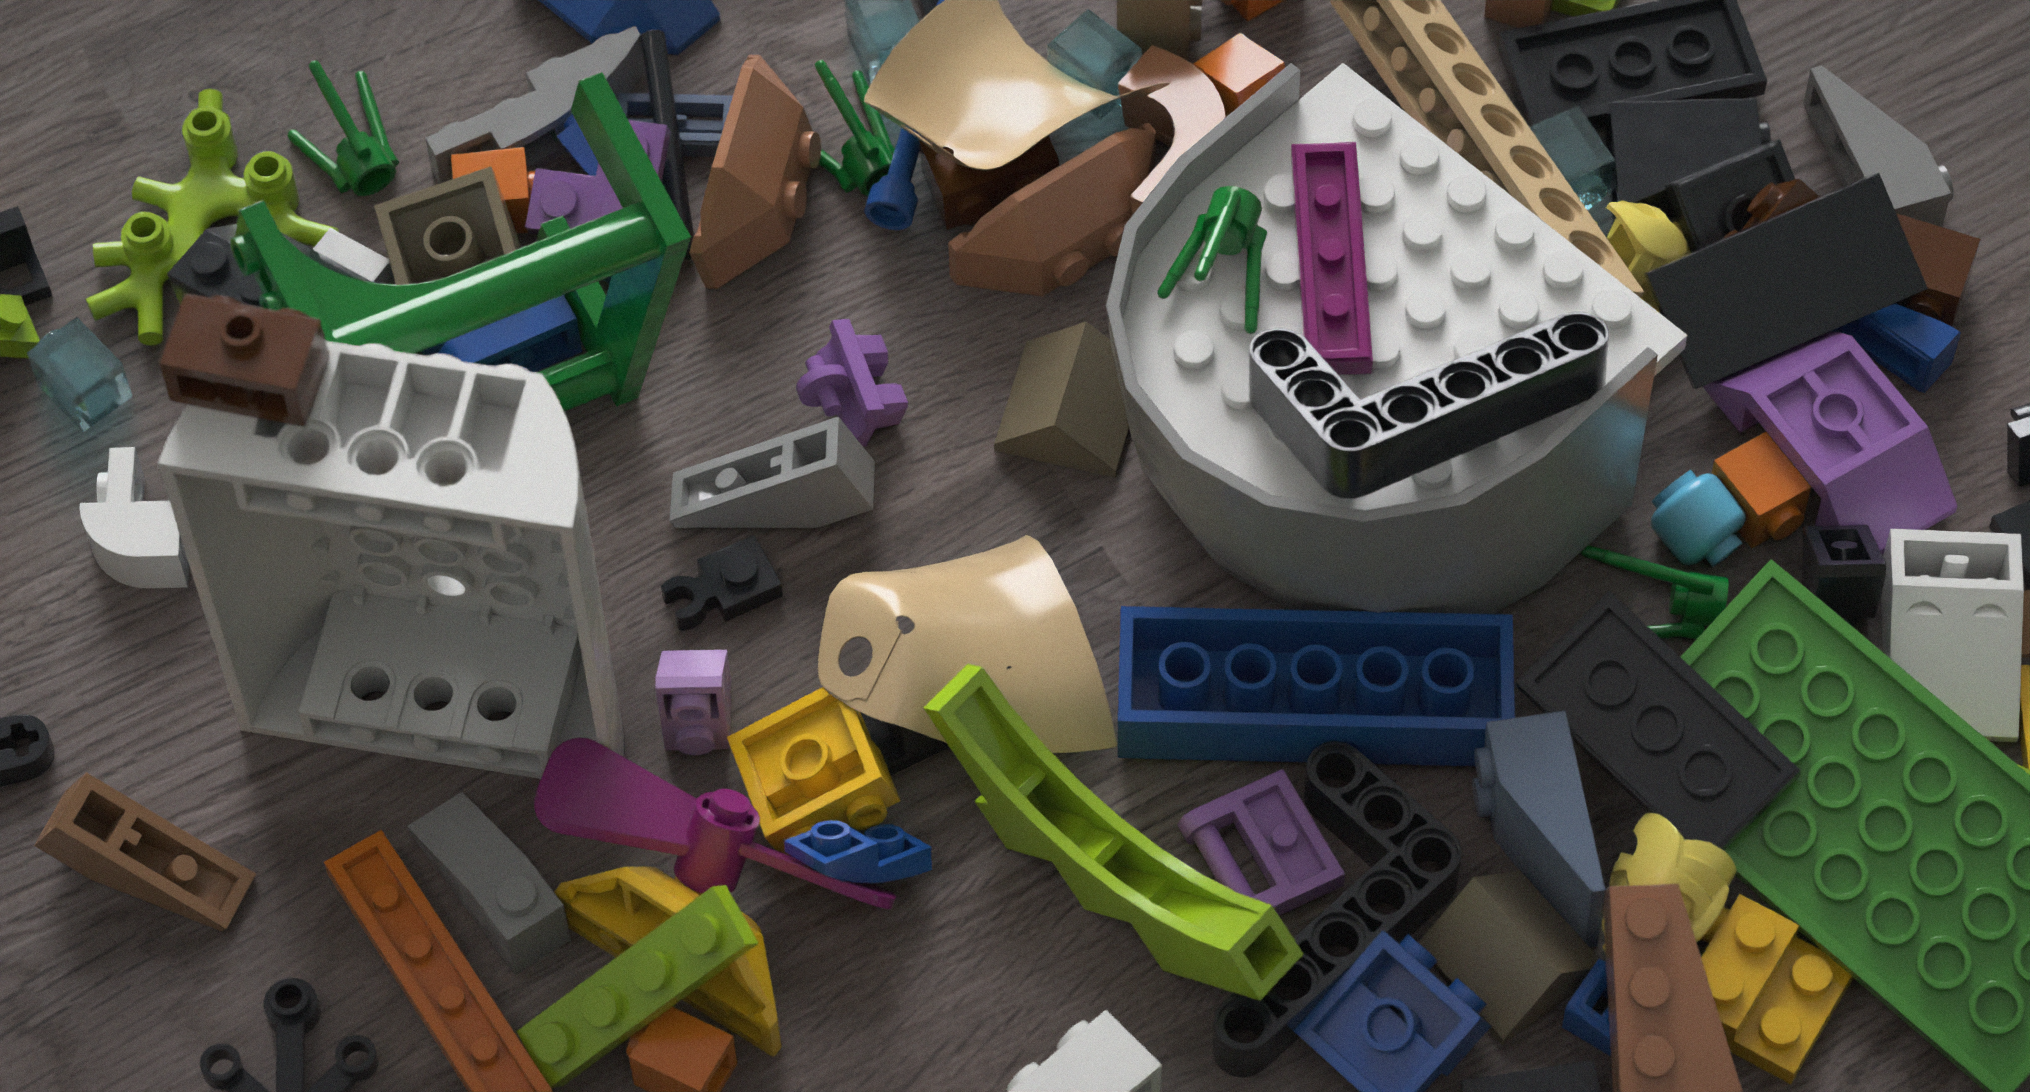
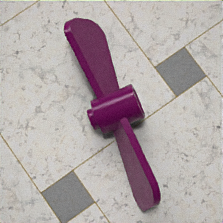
(612, 800)

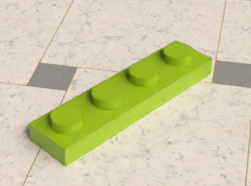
(637, 986)

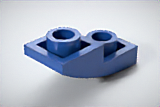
(872, 857)

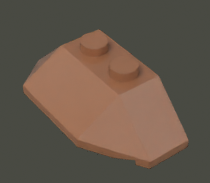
(755, 177)
(1059, 222)

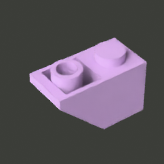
(694, 700)

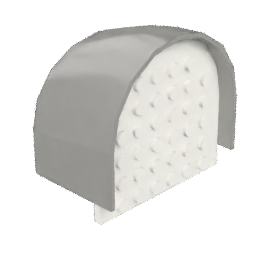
(1445, 275)

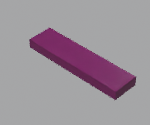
(1332, 254)

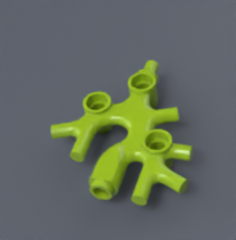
(204, 196)

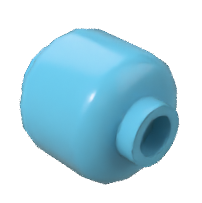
(1698, 519)

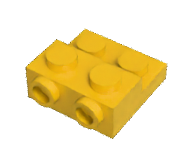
(812, 767)
(1770, 987)

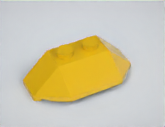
(630, 902)

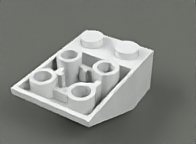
(1958, 621)

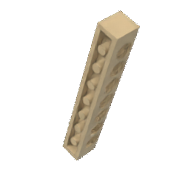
(1460, 102)

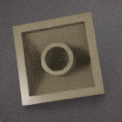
(446, 228)
(1066, 403)
(1509, 951)

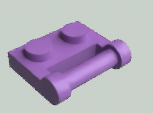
(1278, 837)

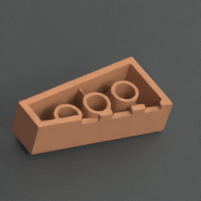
(1660, 997)

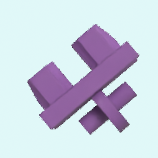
(843, 382)

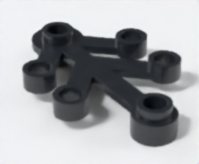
(290, 1048)

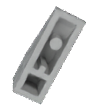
(1868, 142)
(779, 483)
(493, 882)

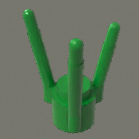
(864, 155)
(362, 161)
(1226, 230)
(1693, 595)

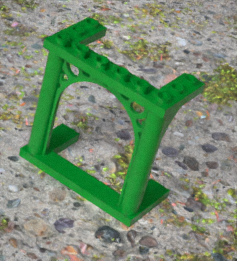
(634, 245)

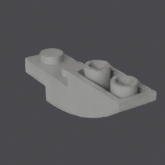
(540, 115)

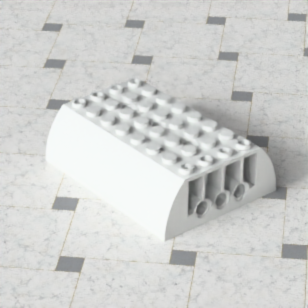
(405, 549)

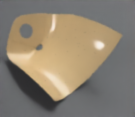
(978, 87)
(975, 611)

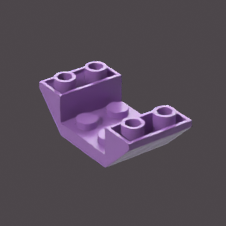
(1843, 434)

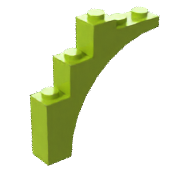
(1110, 866)

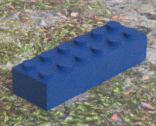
(1294, 679)

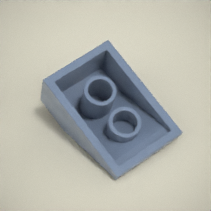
(1541, 815)

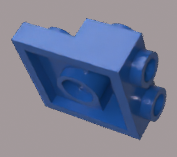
(1393, 1020)

